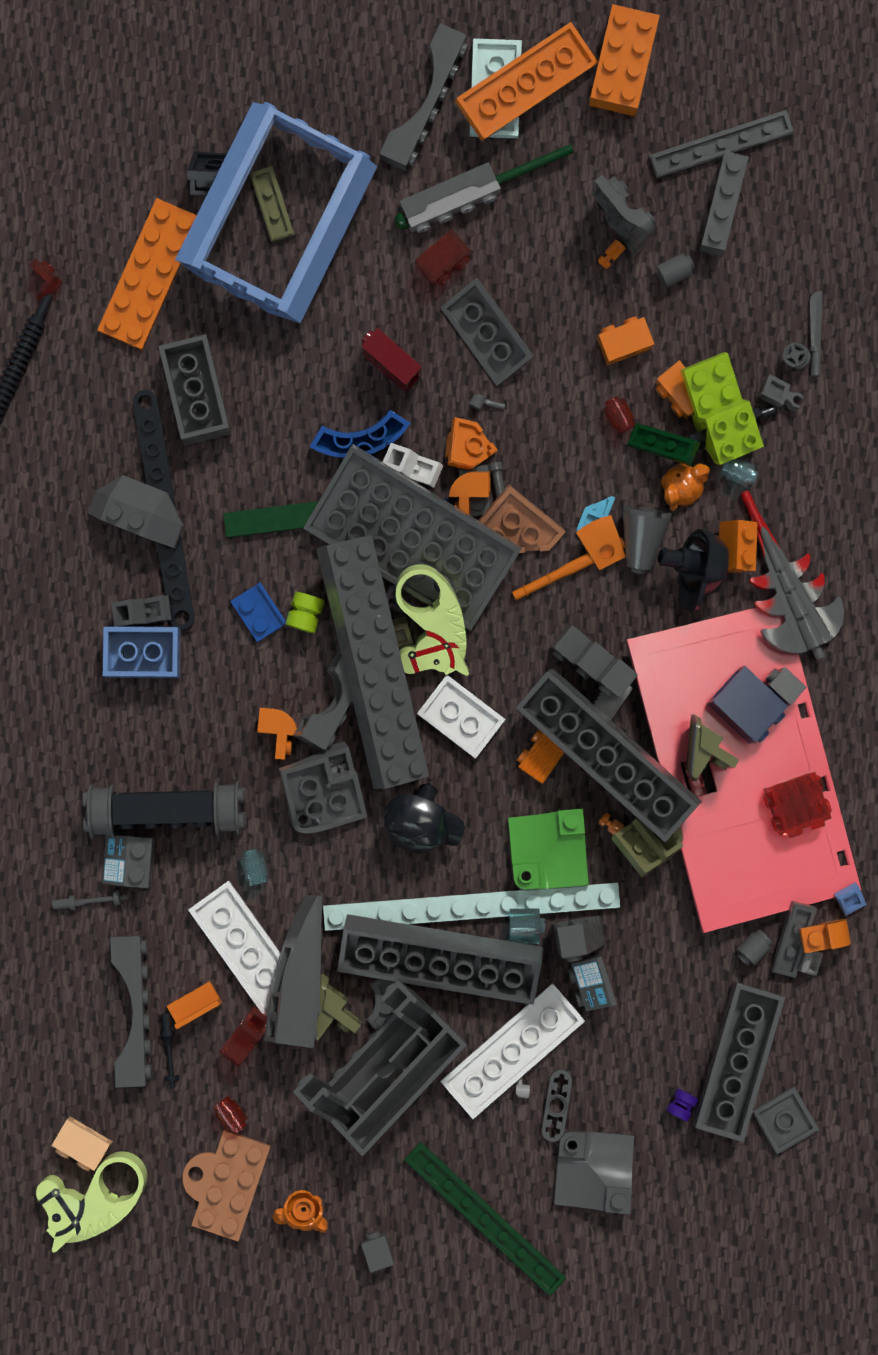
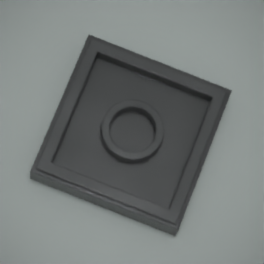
(785, 1120)

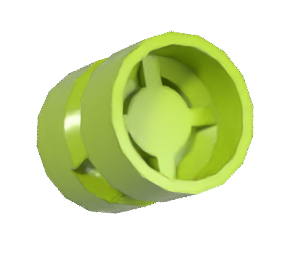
(305, 612)

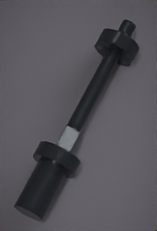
(167, 1034)

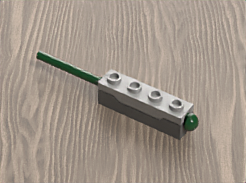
(463, 193)

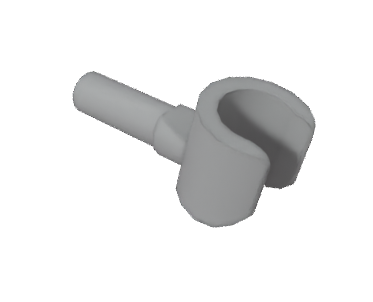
(522, 1090)

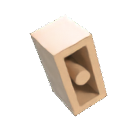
(81, 1144)

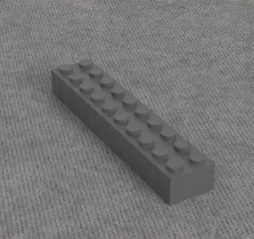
(372, 662)

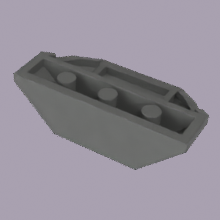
(138, 510)

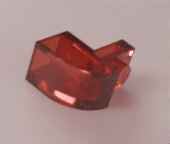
(245, 1037)

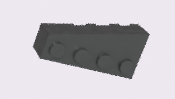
(578, 937)

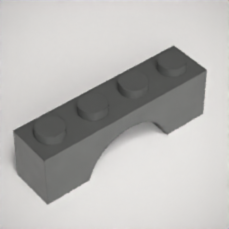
(723, 204)
(319, 728)

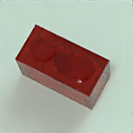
(443, 258)

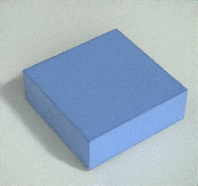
(850, 899)

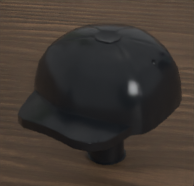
(700, 564)
(420, 824)

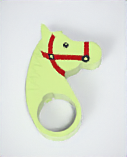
(444, 638)

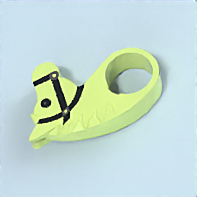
(80, 1216)

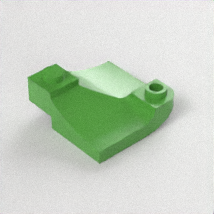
(549, 850)

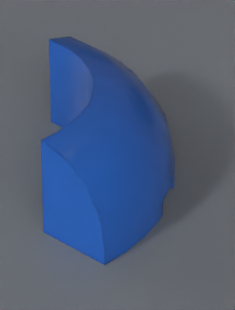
(370, 440)

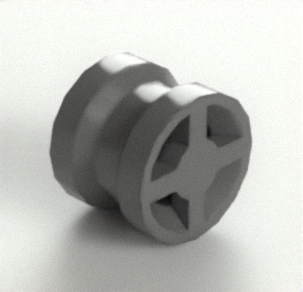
(792, 354)

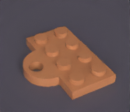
(226, 1184)

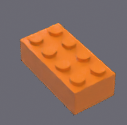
(624, 60)

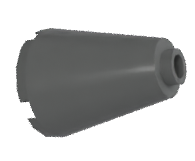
(643, 536)

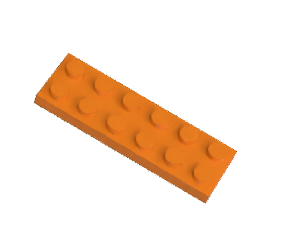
(526, 81)
(147, 276)

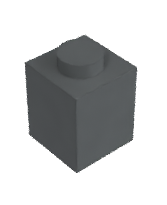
(785, 685)
(377, 1251)

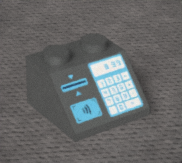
(128, 861)
(592, 983)

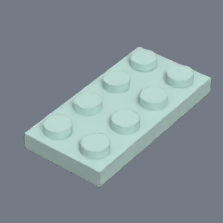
(489, 57)

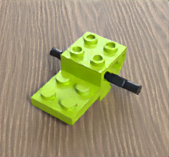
(721, 417)

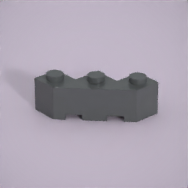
(593, 661)

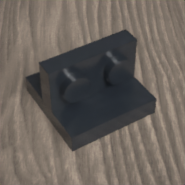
(203, 171)

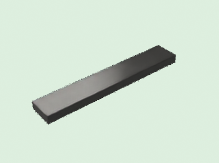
(714, 145)

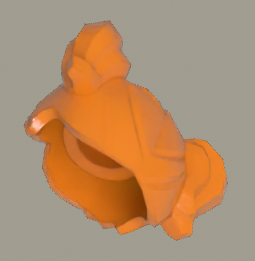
(687, 487)
(296, 1219)

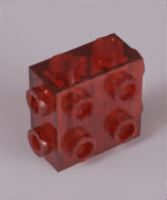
(797, 804)

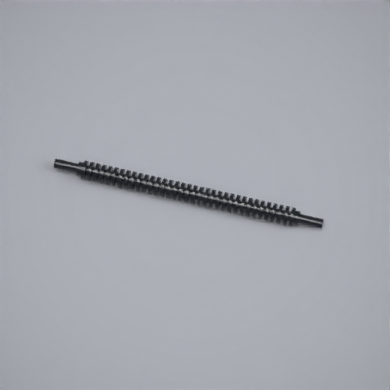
(36, 321)

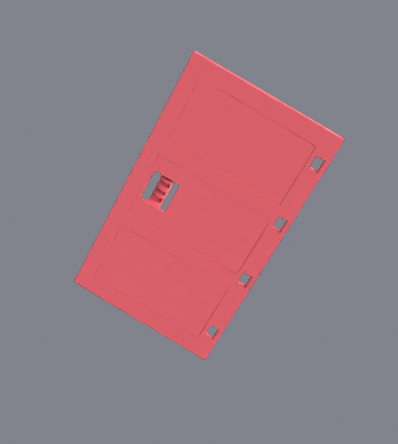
(730, 848)

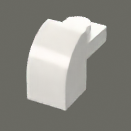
(412, 465)

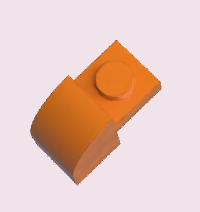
(470, 485)
(280, 723)
(825, 936)

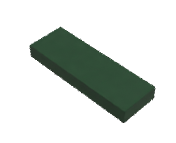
(663, 444)

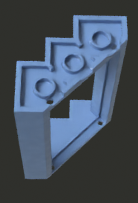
(227, 188)

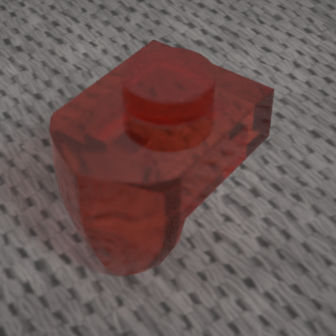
(46, 271)

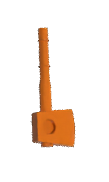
(603, 549)

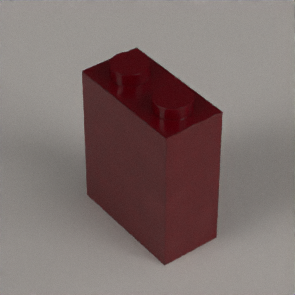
(391, 359)

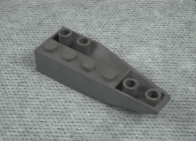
(296, 980)

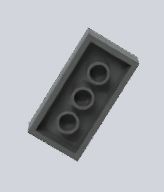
(195, 390)

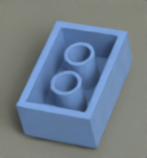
(141, 652)

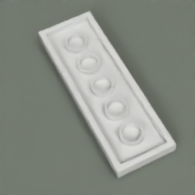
(239, 941)
(512, 1051)

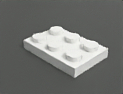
(461, 716)

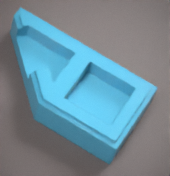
(596, 512)

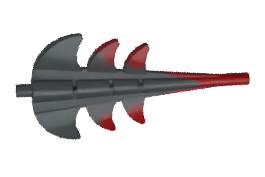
(804, 624)

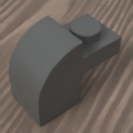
(141, 611)

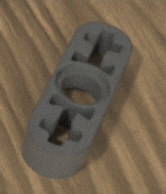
(563, 1113)

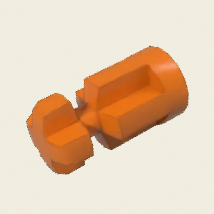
(612, 252)
(613, 826)

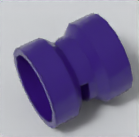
(684, 1099)

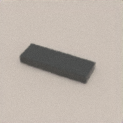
(790, 947)

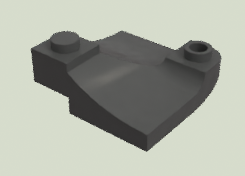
(630, 225)
(323, 790)
(595, 1171)

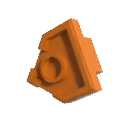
(467, 444)

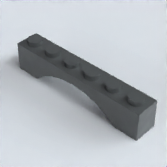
(403, 142)
(128, 958)

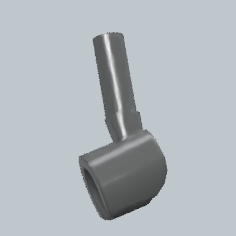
(479, 400)

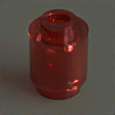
(619, 414)
(230, 1115)

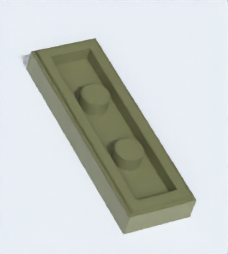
(272, 204)

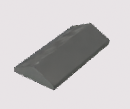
(487, 332)

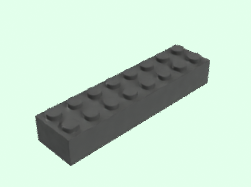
(608, 755)
(440, 959)

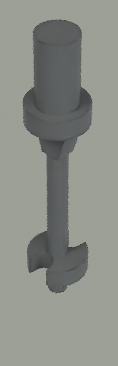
(72, 902)

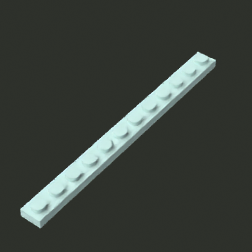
(476, 905)

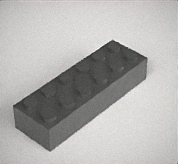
(738, 1061)

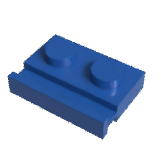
(258, 612)

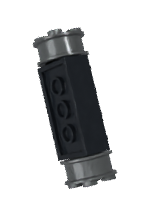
(127, 809)

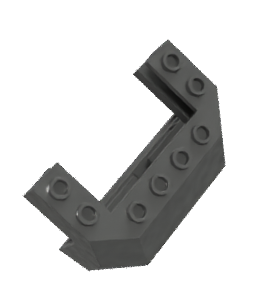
(385, 1072)

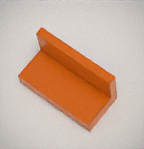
(194, 1004)

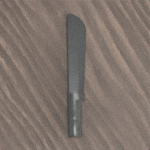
(815, 333)

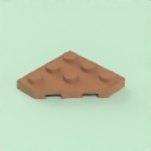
(522, 522)

